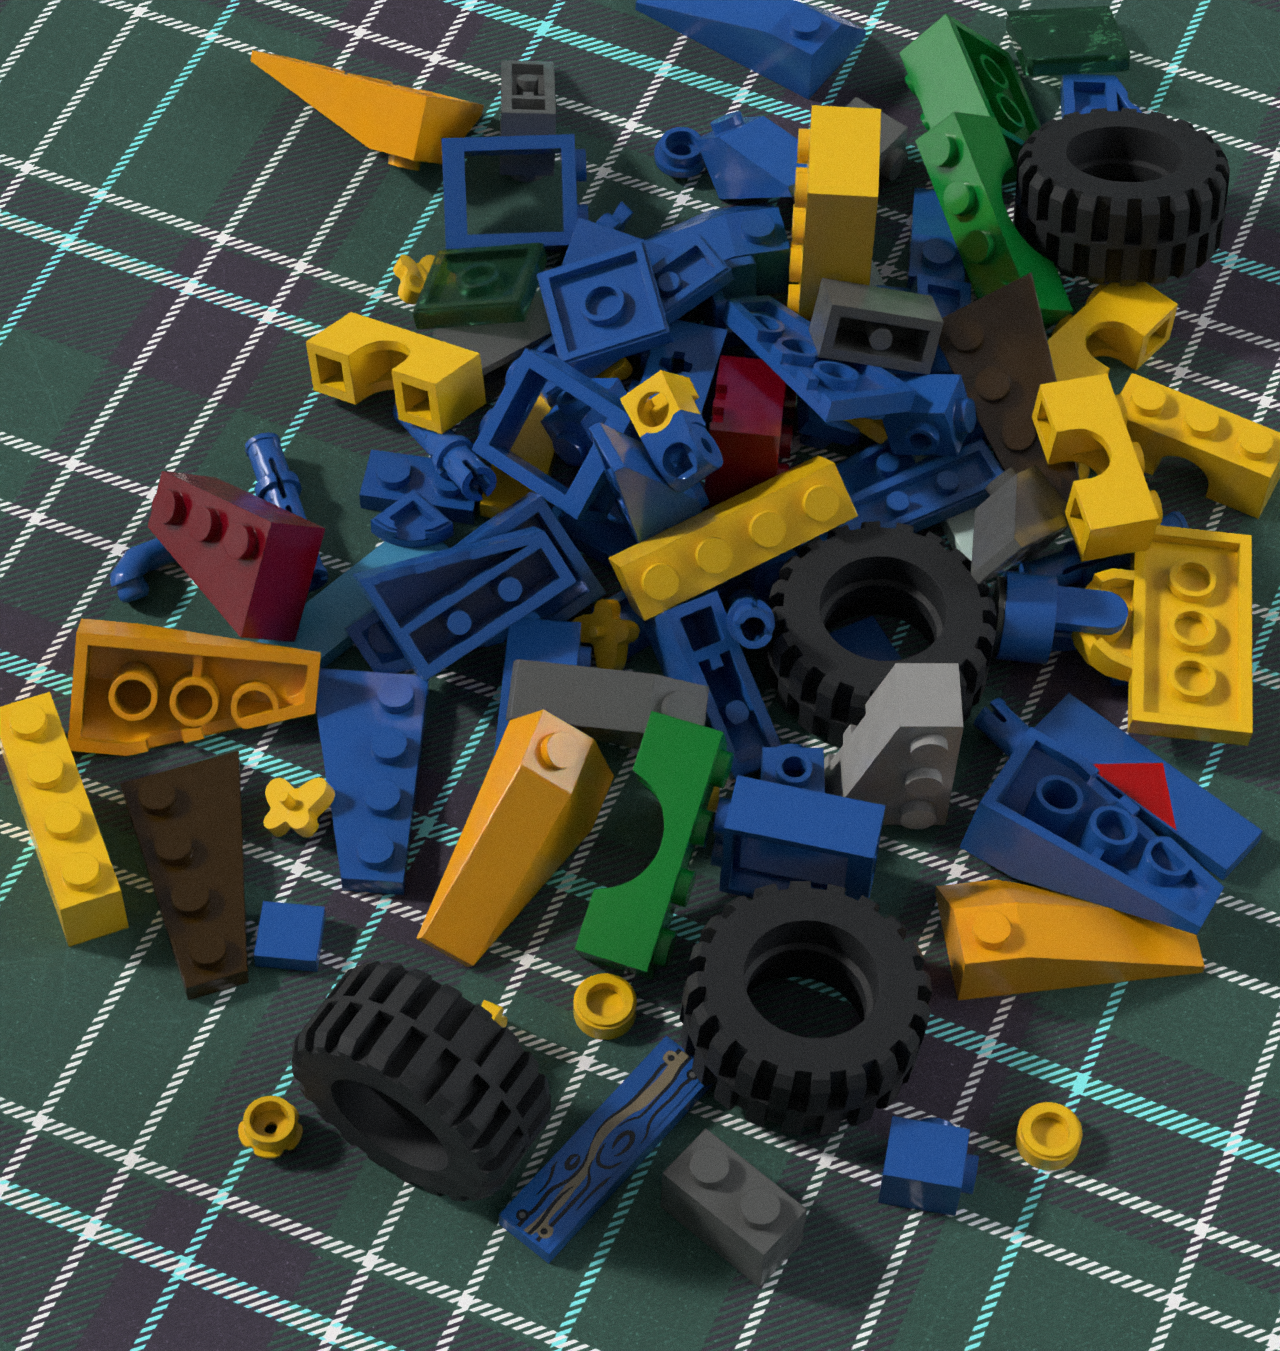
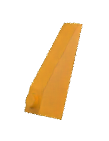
(376, 111)
(169, 686)
(520, 830)
(1037, 939)

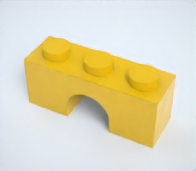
(1114, 323)
(431, 378)
(1088, 425)
(1230, 450)

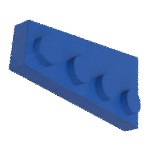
(828, 386)
(372, 759)

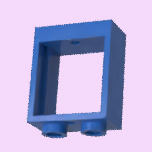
(454, 186)
(590, 492)
(795, 834)

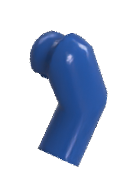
(135, 563)

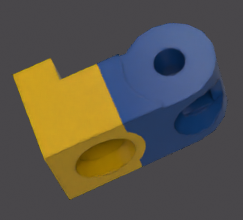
(673, 429)

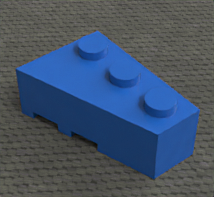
(463, 594)

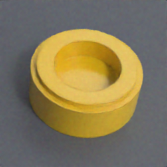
(604, 1006)
(1048, 1136)

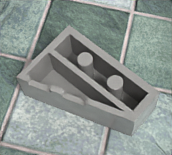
(904, 746)

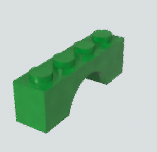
(966, 167)
(632, 921)

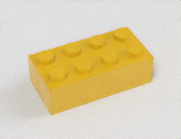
(834, 202)

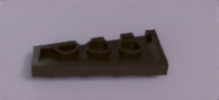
(1002, 361)
(194, 858)

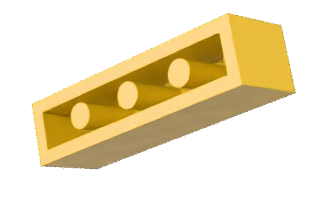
(733, 537)
(60, 820)

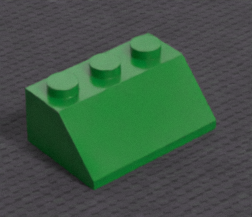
(966, 73)

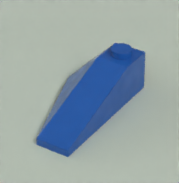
(776, 38)
(740, 233)
(531, 510)
(1068, 833)

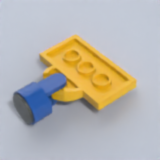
(1165, 626)

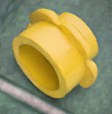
(265, 1112)

